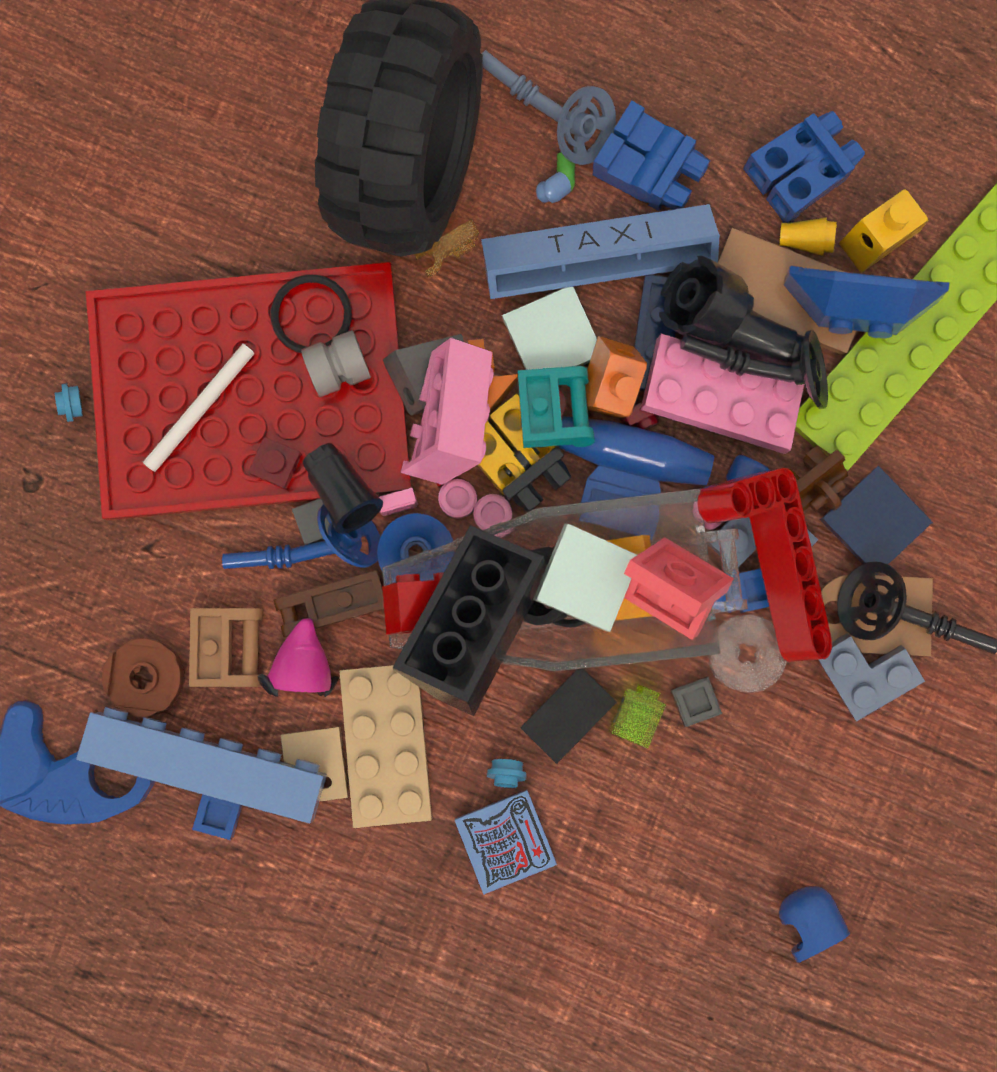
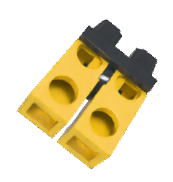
(517, 467)

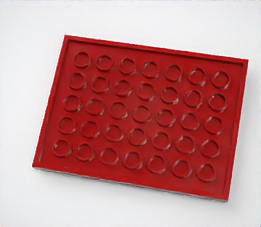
(168, 341)

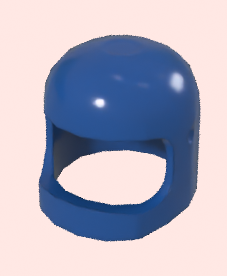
(816, 920)

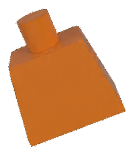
(614, 378)

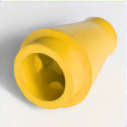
(809, 235)

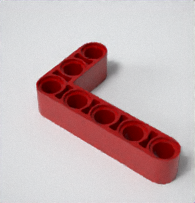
(784, 556)

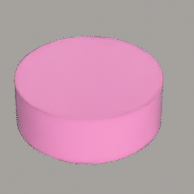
(457, 498)
(491, 510)

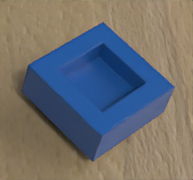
(753, 590)
(217, 817)

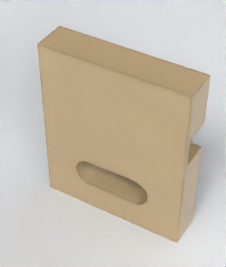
(322, 748)

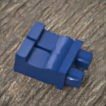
(814, 154)
(648, 159)

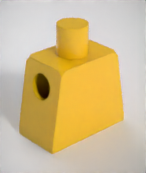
(887, 228)

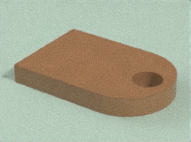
(908, 635)

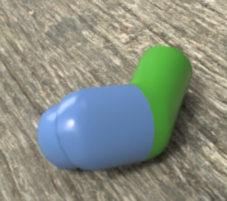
(559, 184)

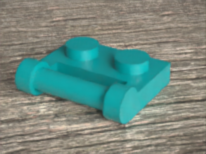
(542, 410)

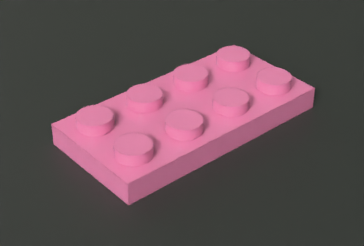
(721, 401)

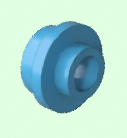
(69, 402)
(506, 773)

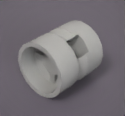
(335, 363)

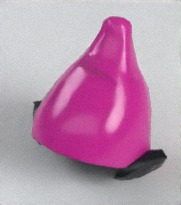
(300, 664)

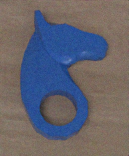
(48, 788)

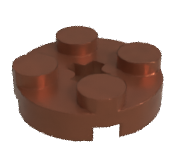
(126, 692)

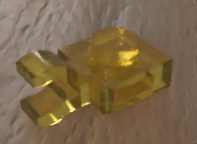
(455, 242)

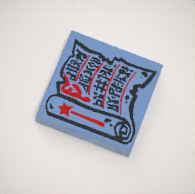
(505, 841)

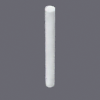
(198, 407)

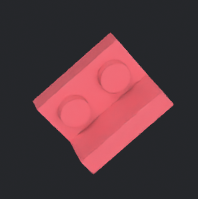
(675, 586)

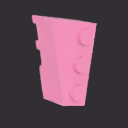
(454, 413)

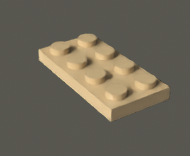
(385, 747)

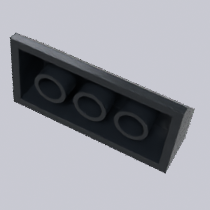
(471, 619)

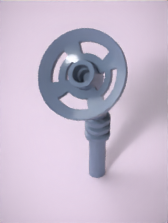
(573, 121)

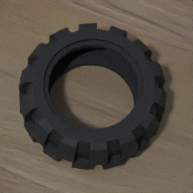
(398, 124)

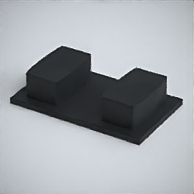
(568, 715)

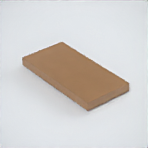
(764, 272)

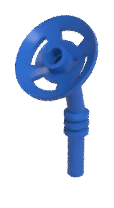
(345, 546)

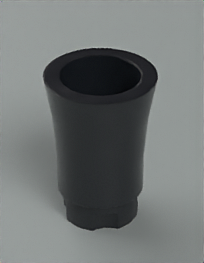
(767, 340)
(341, 489)

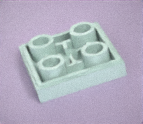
(552, 331)
(585, 578)

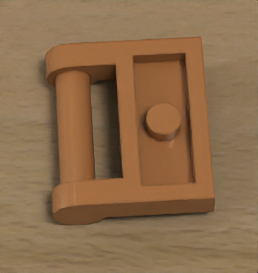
(212, 647)

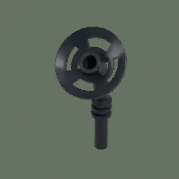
(806, 371)
(884, 605)

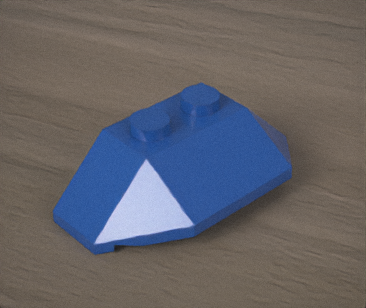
(862, 301)

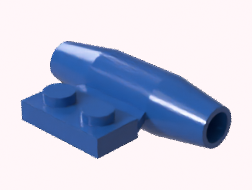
(636, 460)

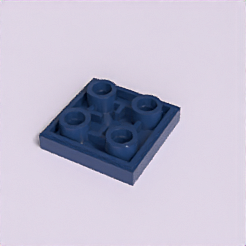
(876, 519)

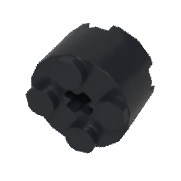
(705, 301)

